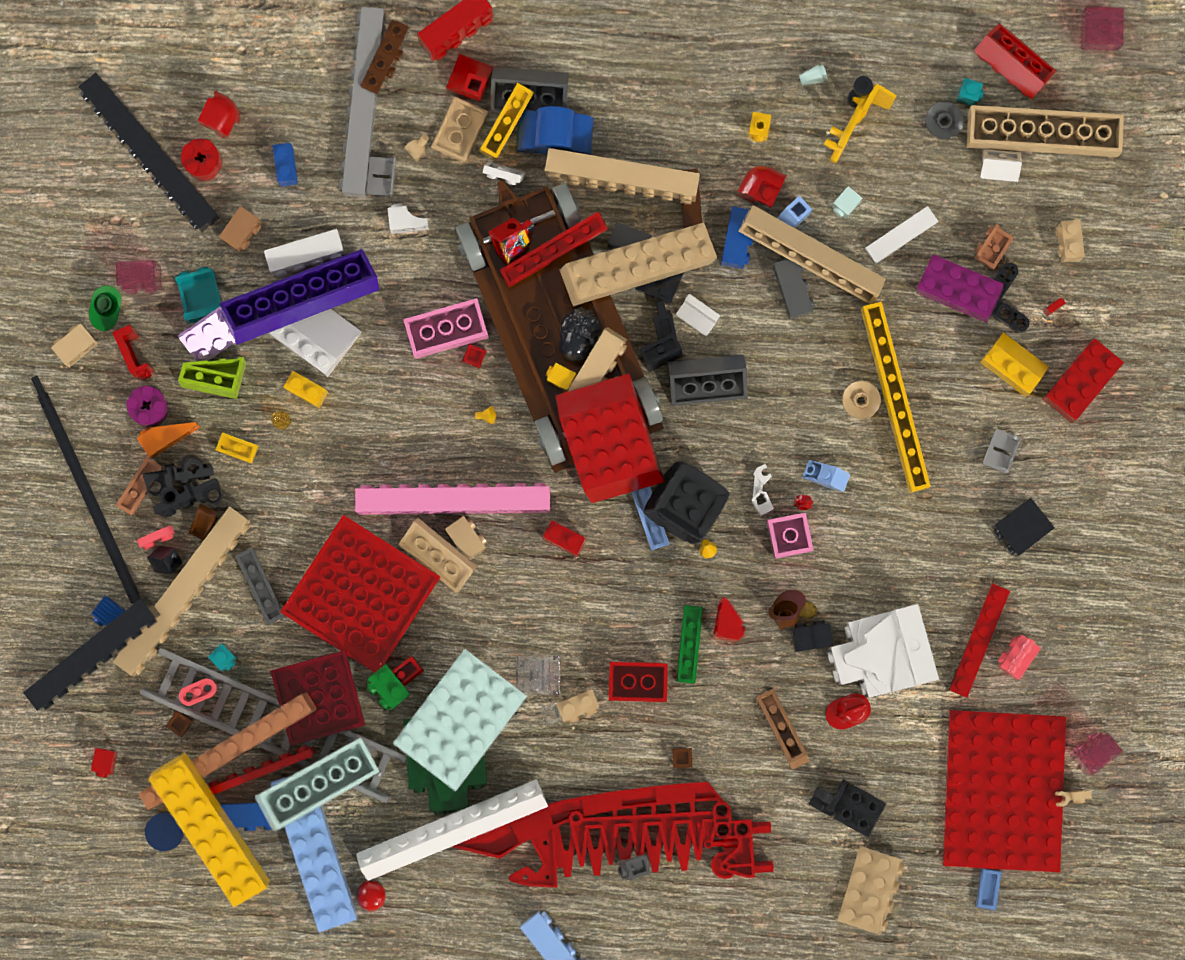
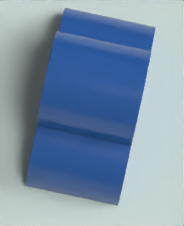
(554, 129)

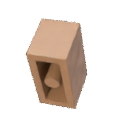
(240, 229)

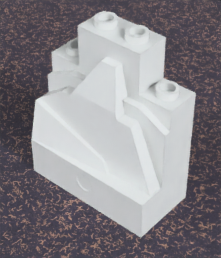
(885, 653)

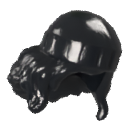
(579, 334)

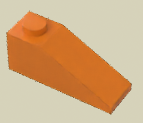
(163, 437)

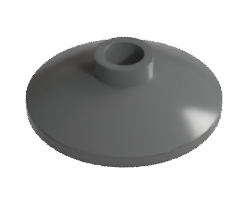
(948, 112)

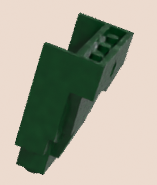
(440, 794)

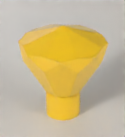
(487, 415)
(707, 549)

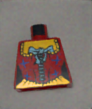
(511, 238)

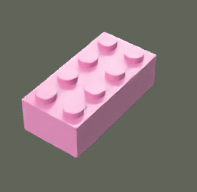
(445, 328)

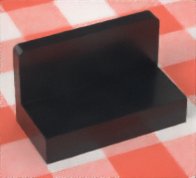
(661, 352)

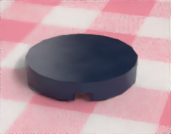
(163, 832)

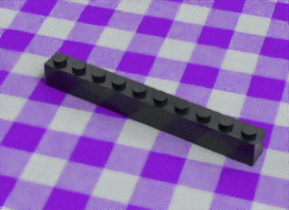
(147, 150)

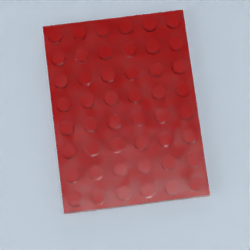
(1004, 791)

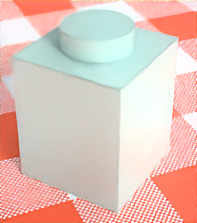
(846, 203)

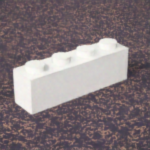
(304, 252)

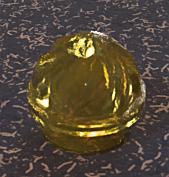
(281, 420)
(809, 610)

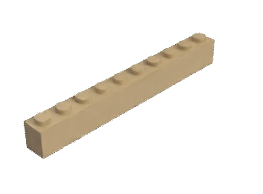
(183, 589)

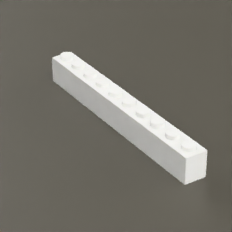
(451, 830)

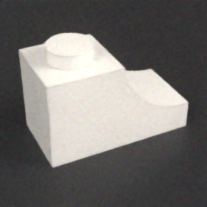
(402, 221)

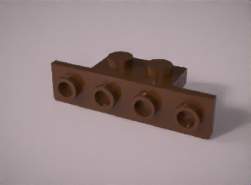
(385, 57)

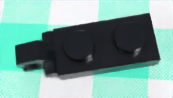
(663, 321)

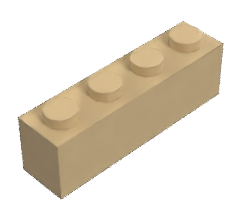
(600, 359)

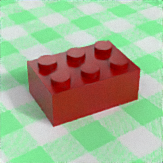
(638, 681)

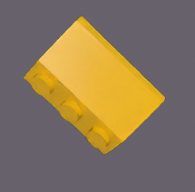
(1014, 364)

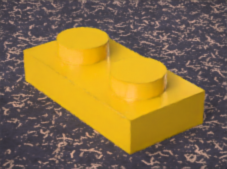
(237, 448)

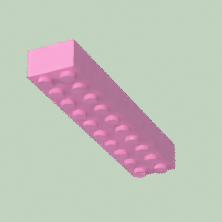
(452, 500)

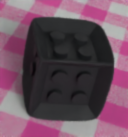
(686, 502)

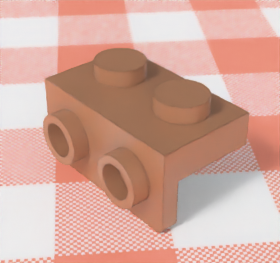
(994, 247)

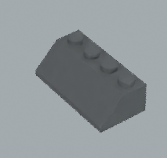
(548, 87)
(708, 380)

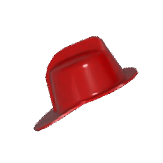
(848, 711)

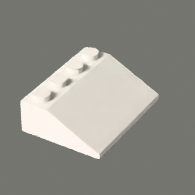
(319, 339)

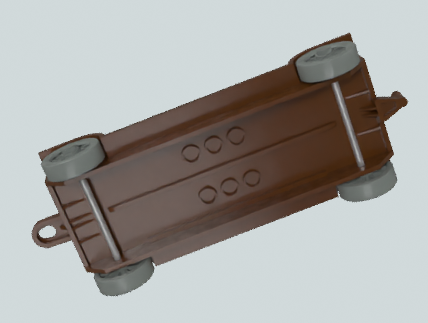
(533, 310)

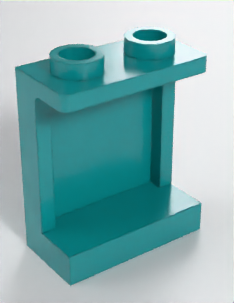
(198, 293)

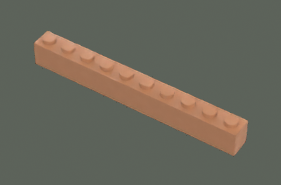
(242, 742)

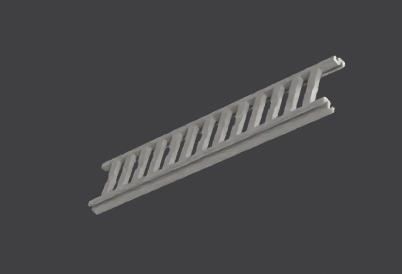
(264, 699)

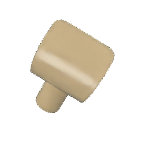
(417, 147)

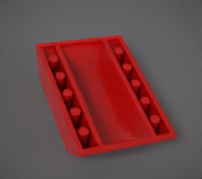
(609, 438)

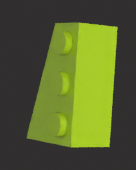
(214, 377)

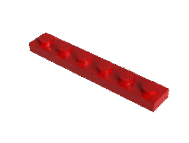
(554, 249)
(979, 640)
(266, 767)

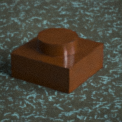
(179, 723)
(682, 758)

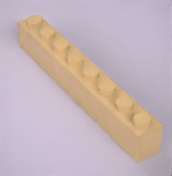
(812, 255)

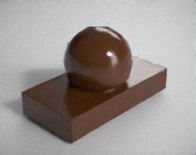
(203, 521)

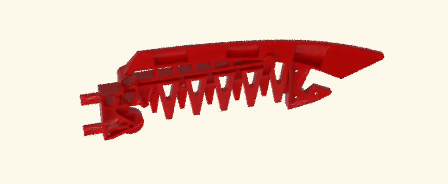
(701, 828)

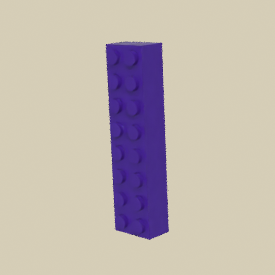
(299, 296)

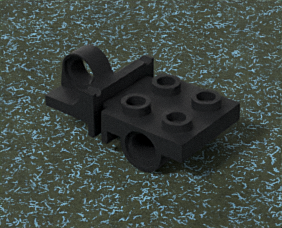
(181, 474)
(186, 499)
(852, 807)

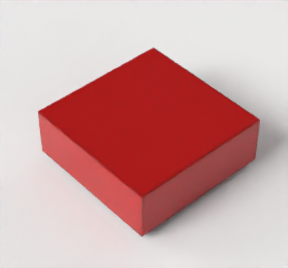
(1054, 306)
(474, 356)

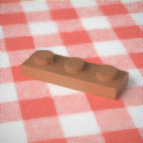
(137, 490)

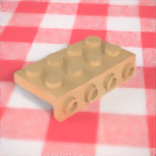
(871, 890)

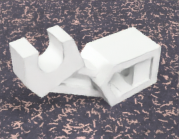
(759, 481)

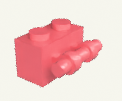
(1018, 657)

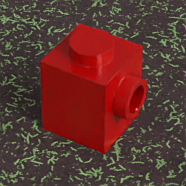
(103, 762)

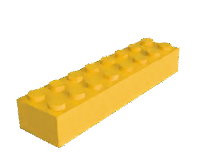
(209, 829)

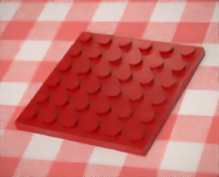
(360, 594)

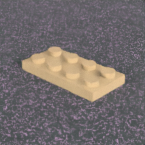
(437, 555)

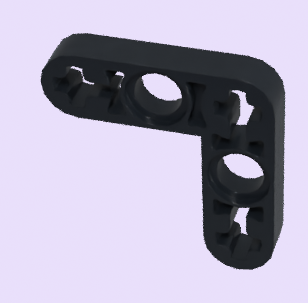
(1001, 304)

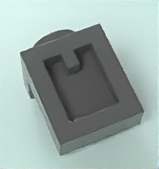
(633, 867)

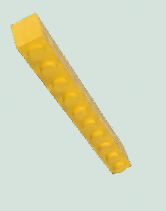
(895, 397)

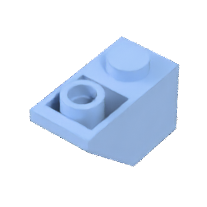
(795, 212)
(826, 475)

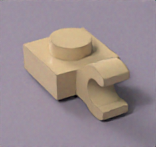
(1077, 796)

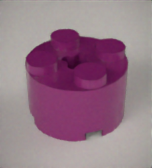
(156, 401)

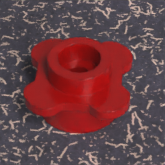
(803, 502)

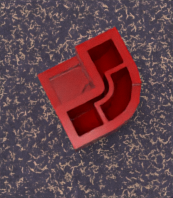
(219, 114)
(761, 185)

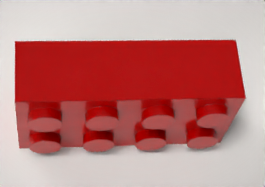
(454, 26)
(1083, 380)

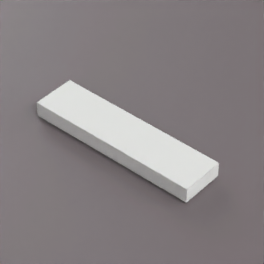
(901, 235)

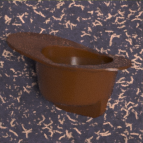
(787, 608)

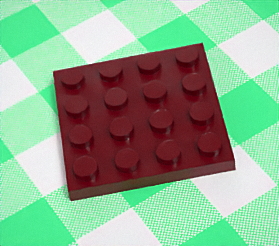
(332, 691)

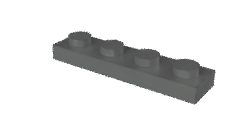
(260, 585)

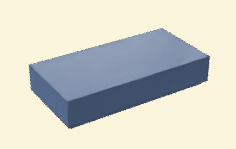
(988, 889)

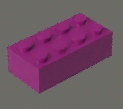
(959, 288)

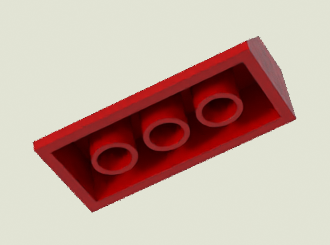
(1015, 61)
(728, 623)

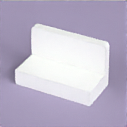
(1001, 165)
(698, 315)

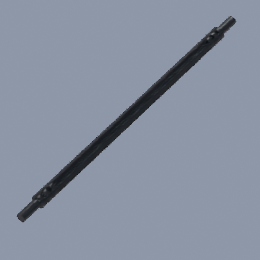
(86, 492)

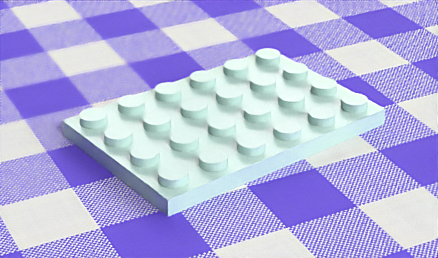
(460, 719)

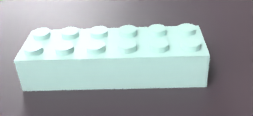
(316, 784)

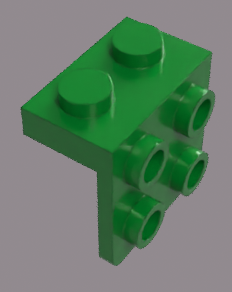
(386, 688)

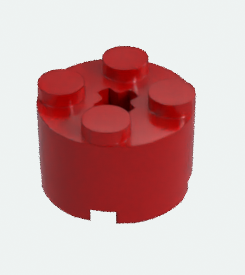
(211, 163)

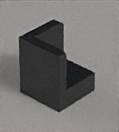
(164, 560)

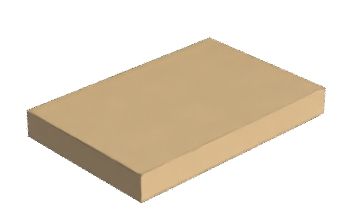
(459, 129)

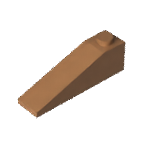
(782, 729)

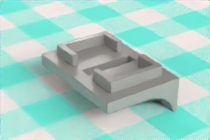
(385, 167)
(1004, 442)

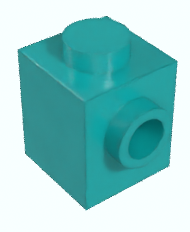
(970, 92)
(223, 657)

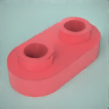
(148, 541)
(198, 692)

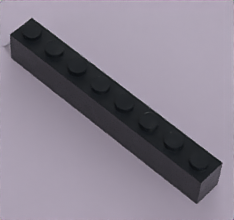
(92, 653)

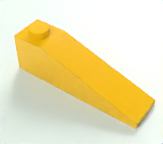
(506, 122)

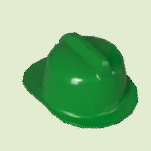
(105, 308)

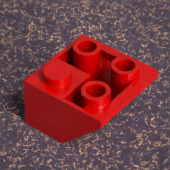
(470, 78)

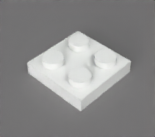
(497, 171)

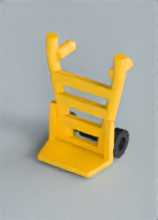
(860, 98)

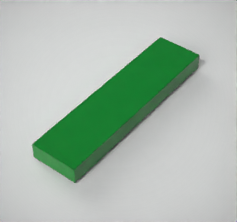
(689, 644)

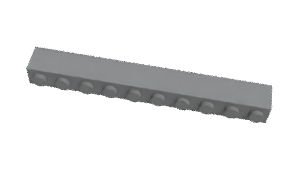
(362, 105)

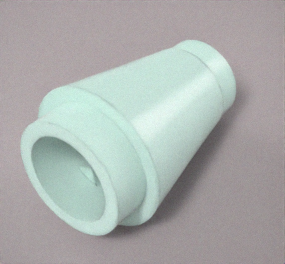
(814, 75)

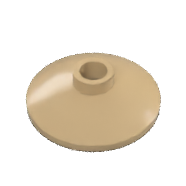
(863, 390)

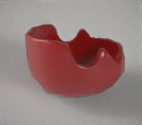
(371, 895)

